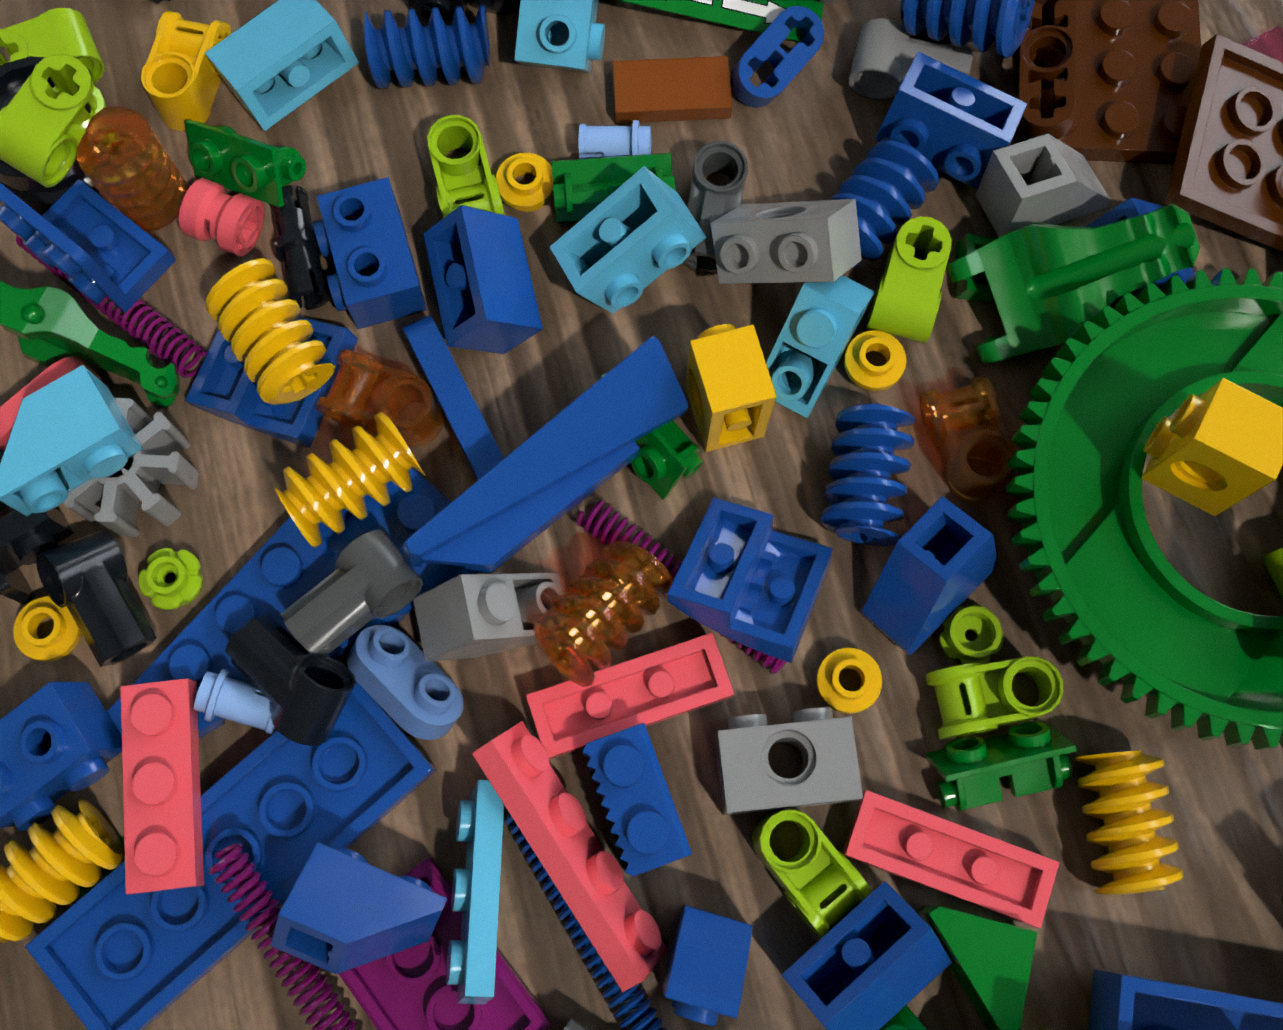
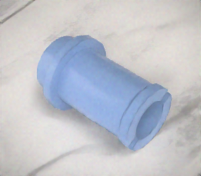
(614, 140)
(234, 701)

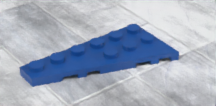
(283, 574)

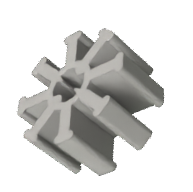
(116, 499)

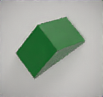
(988, 962)

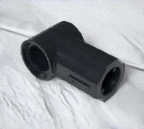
(92, 583)
(302, 685)

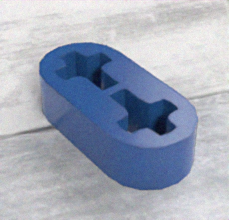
(768, 48)

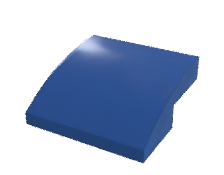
(228, 393)
(750, 579)

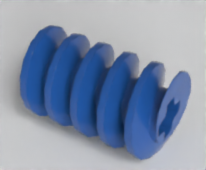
(966, 19)
(427, 48)
(885, 191)
(864, 473)

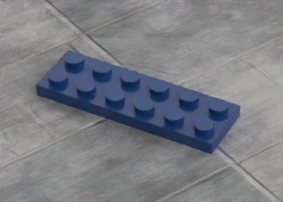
(136, 954)

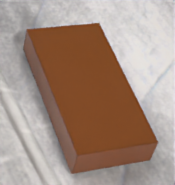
(672, 89)

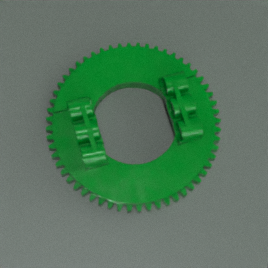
(1089, 516)

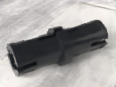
(299, 249)

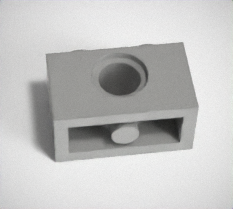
(787, 242)
(827, 754)

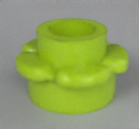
(182, 590)
(987, 629)

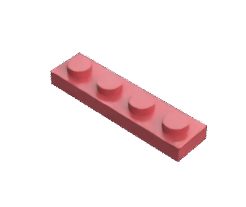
(572, 855)

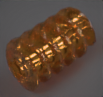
(131, 168)
(601, 609)

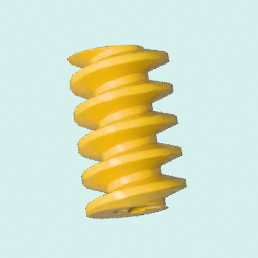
(266, 333)
(348, 479)
(1129, 822)
(54, 867)

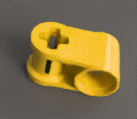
(179, 72)

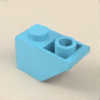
(815, 340)
(62, 441)

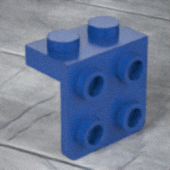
(90, 244)

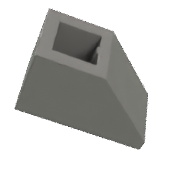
(1038, 183)
(483, 613)

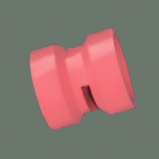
(228, 219)

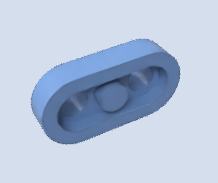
(404, 684)

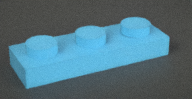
(476, 895)

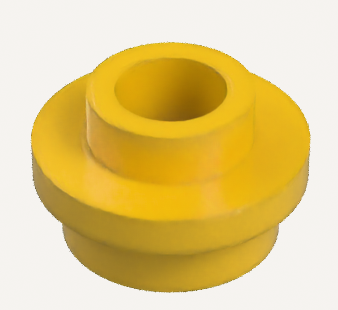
(525, 196)
(870, 376)
(61, 640)
(834, 694)

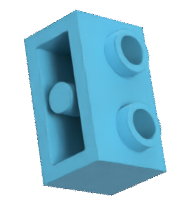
(559, 34)
(282, 58)
(628, 242)

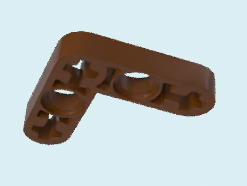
(1033, 78)

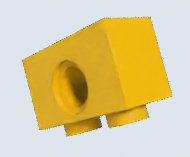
(729, 386)
(1217, 447)

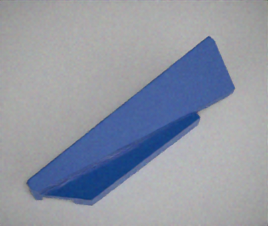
(554, 466)

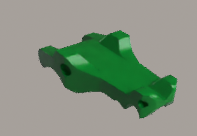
(1061, 276)
(55, 327)

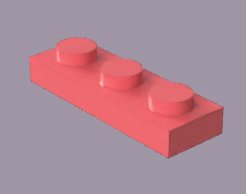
(631, 694)
(161, 787)
(951, 859)

